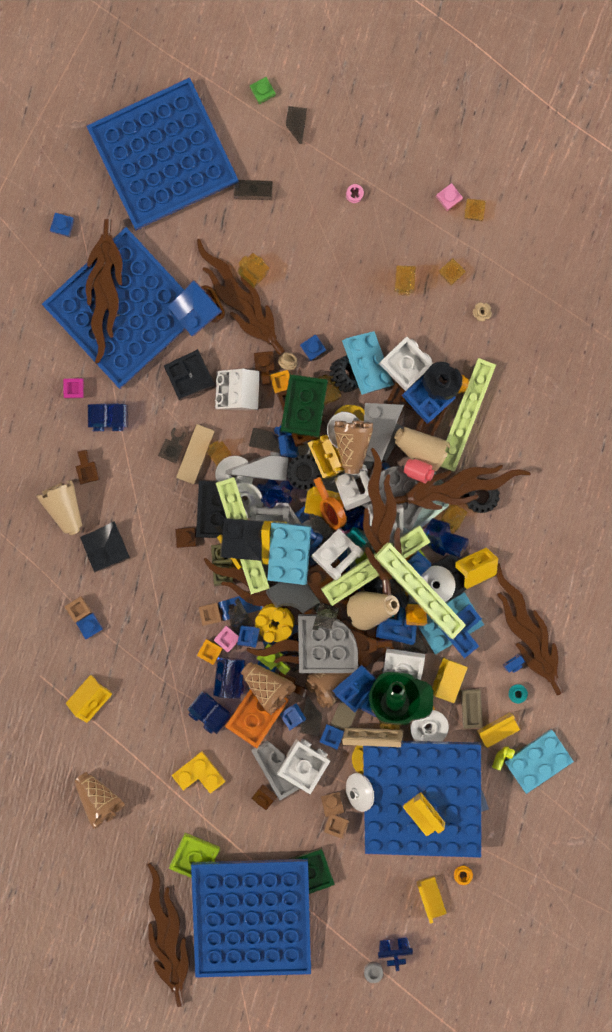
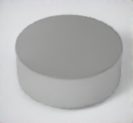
(373, 972)

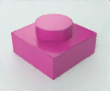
(73, 388)

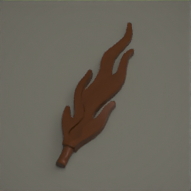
(101, 280)
(246, 303)
(450, 491)
(383, 521)
(259, 598)
(535, 638)
(364, 644)
(165, 945)

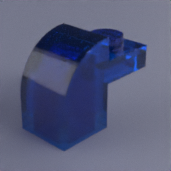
(444, 541)

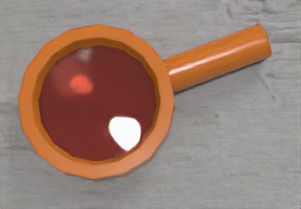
(330, 508)

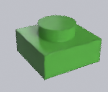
(262, 90)

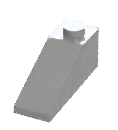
(265, 467)

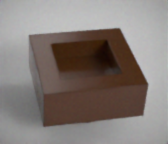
(185, 537)
(264, 797)

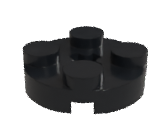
(435, 388)

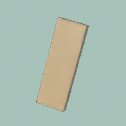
(195, 454)
(372, 737)

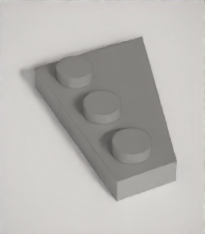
(384, 421)
(270, 761)

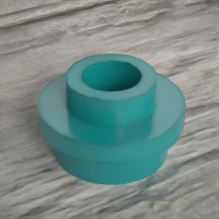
(517, 687)

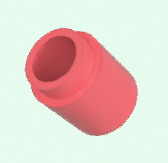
(418, 470)

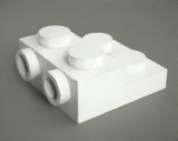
(406, 363)
(304, 765)

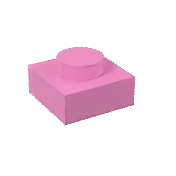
(449, 197)
(227, 638)

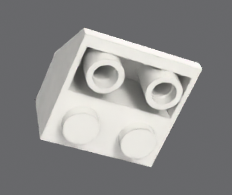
(237, 389)

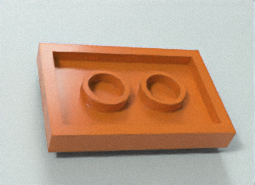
(251, 720)

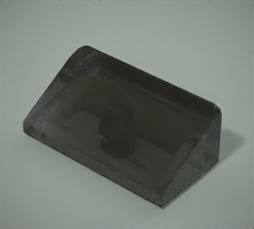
(253, 190)

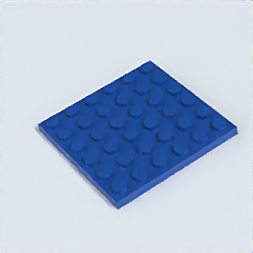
(162, 153)
(144, 320)
(447, 778)
(251, 918)

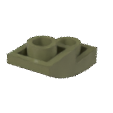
(220, 562)

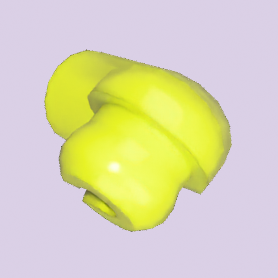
(501, 755)

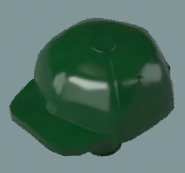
(400, 698)

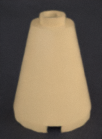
(422, 446)
(62, 506)
(371, 609)

